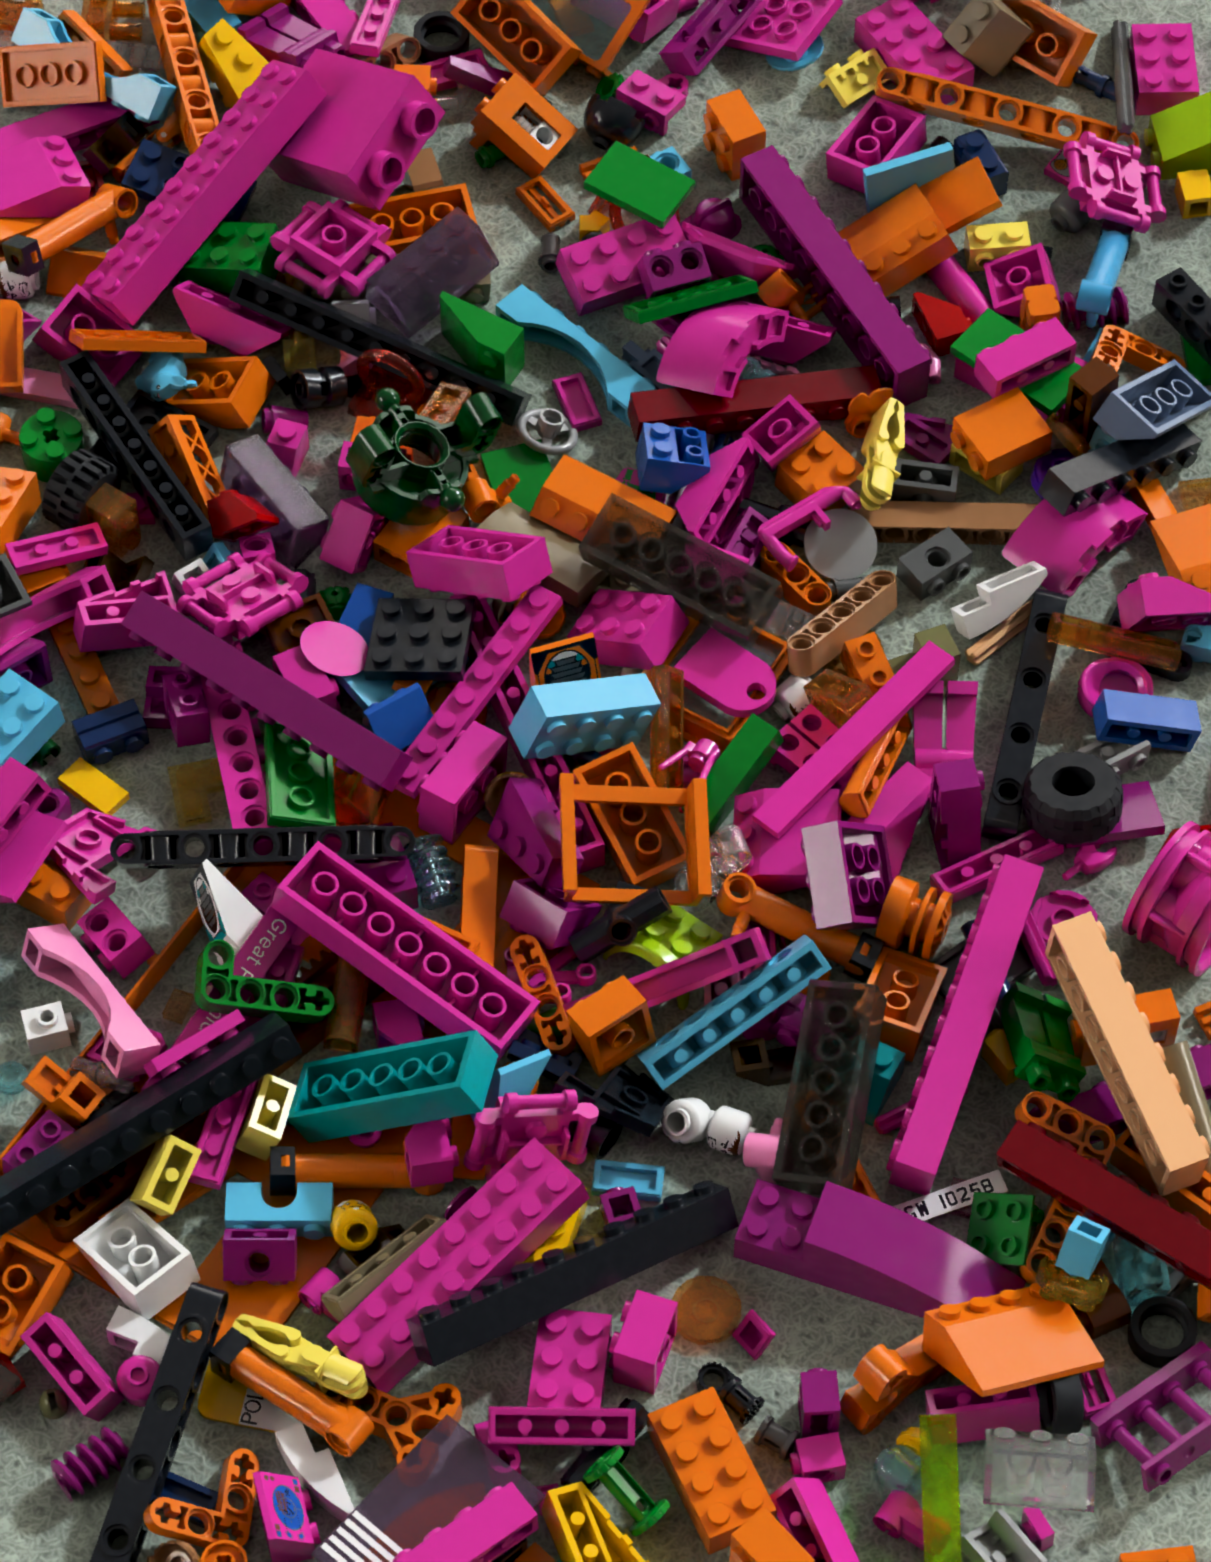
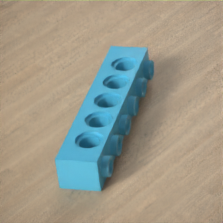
(734, 1011)

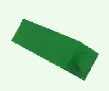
(739, 767)

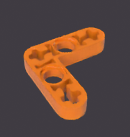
(1118, 345)
(224, 1515)

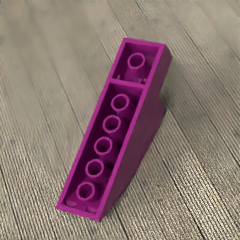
(864, 1249)

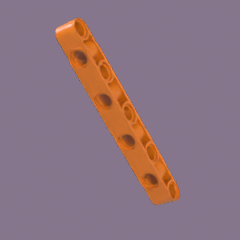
(184, 70)
(982, 109)

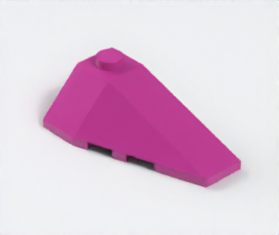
(899, 811)

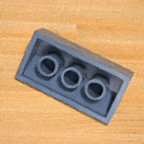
(1153, 404)

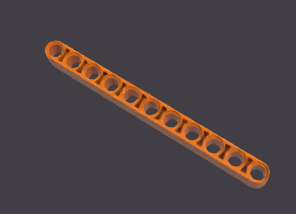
(478, 922)

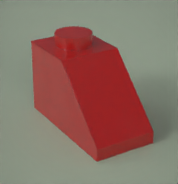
(939, 321)
(238, 516)

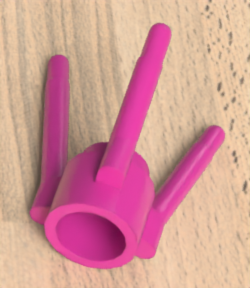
(700, 757)

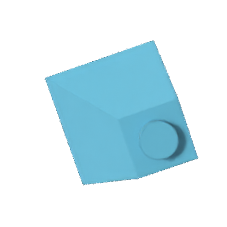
(516, 1077)

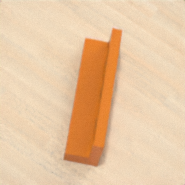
(178, 452)

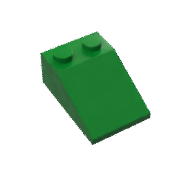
(482, 338)

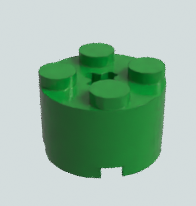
(48, 440)

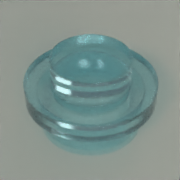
(11, 1077)

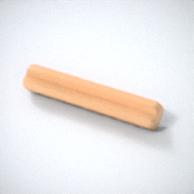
(999, 635)

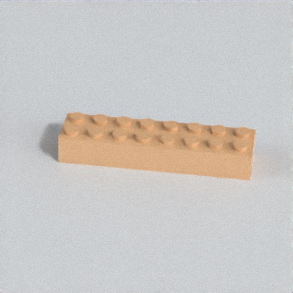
(1127, 1053)

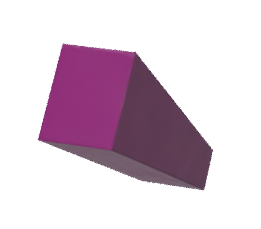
(474, 74)

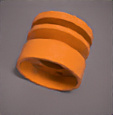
(914, 918)

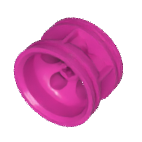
(1175, 900)

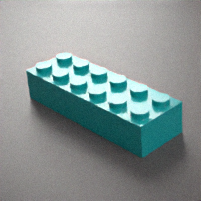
(393, 1086)

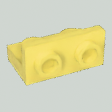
(854, 78)

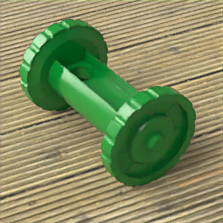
(626, 1490)

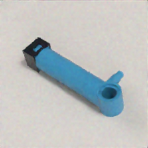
(1104, 270)

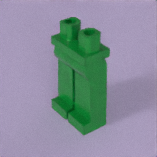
(1041, 1041)

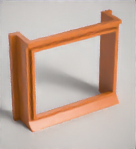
(695, 806)

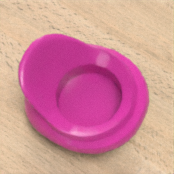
(1113, 675)

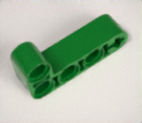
(262, 989)

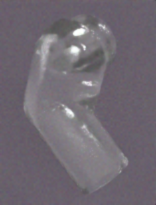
(459, 98)

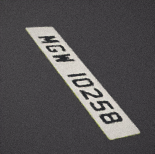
(953, 1197)

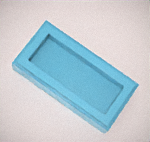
(645, 1178)

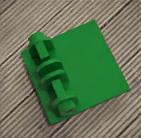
(1002, 1226)

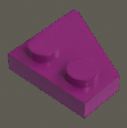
(927, 438)

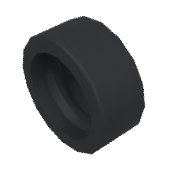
(440, 22)
(1166, 1306)
(1061, 1405)

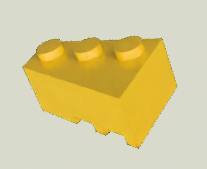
(229, 61)
(584, 1527)

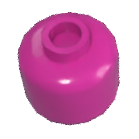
(136, 1379)

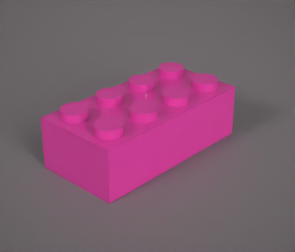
(911, 43)
(605, 266)
(479, 562)

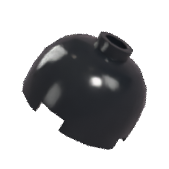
(611, 122)

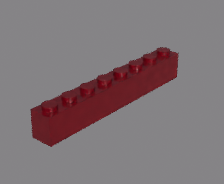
(820, 393)
(1108, 1200)

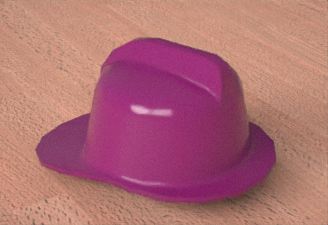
(716, 217)

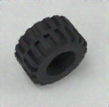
(73, 485)

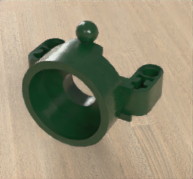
(412, 491)

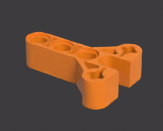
(885, 1381)
(418, 1411)

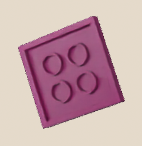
(783, 27)

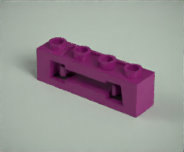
(707, 28)

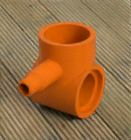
(783, 293)
(483, 500)

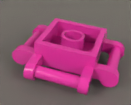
(1112, 181)
(335, 244)
(243, 599)
(522, 1118)

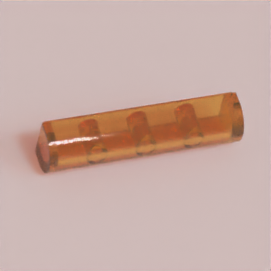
(1113, 641)
(667, 725)
(347, 1015)

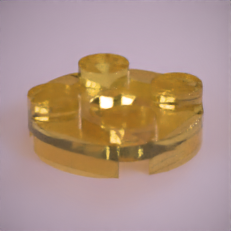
(1078, 1291)

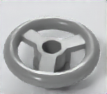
(549, 424)

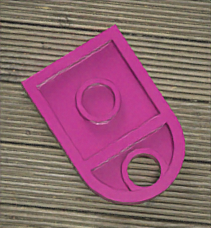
(725, 675)

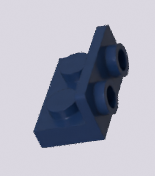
(531, 1043)

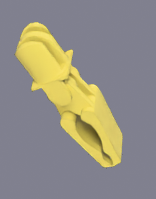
(881, 448)
(303, 1358)

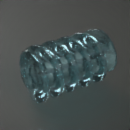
(433, 872)

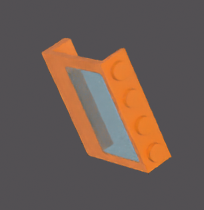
(595, 27)

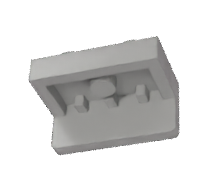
(1118, 755)
(1000, 1542)

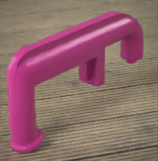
(800, 513)

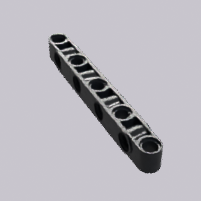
(1023, 719)
(236, 846)
(161, 1430)

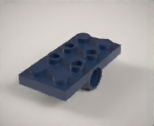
(156, 165)

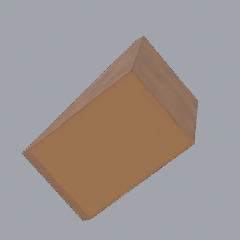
(423, 172)

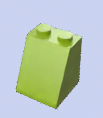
(1181, 137)

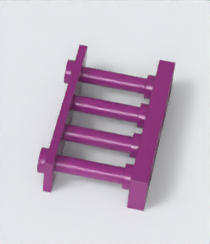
(1141, 1405)

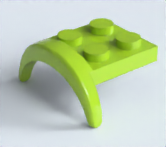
(670, 940)

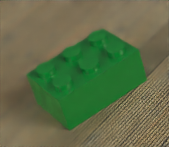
(229, 250)

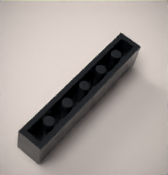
(1117, 469)

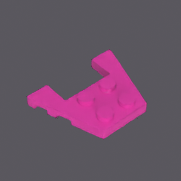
(86, 849)

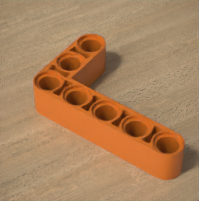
(1083, 1127)

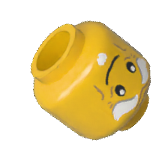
(353, 1225)

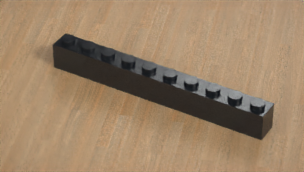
(358, 335)
(144, 1119)
(571, 1273)

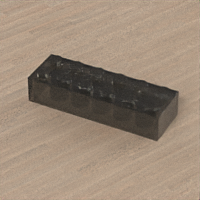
(672, 562)
(829, 1086)

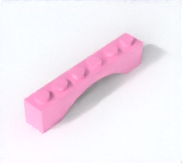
(61, 959)

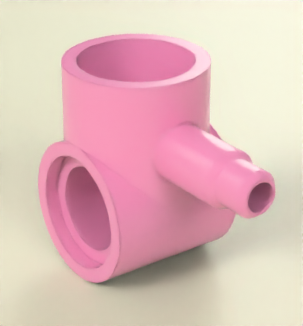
(761, 1151)

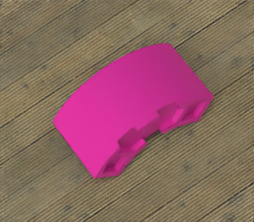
(714, 342)
(1072, 541)

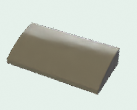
(571, 575)

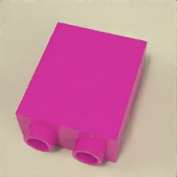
(360, 132)

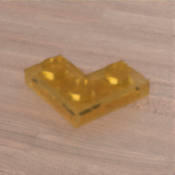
(190, 788)

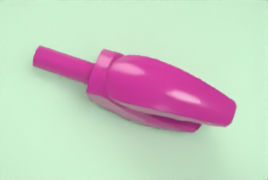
(1090, 860)

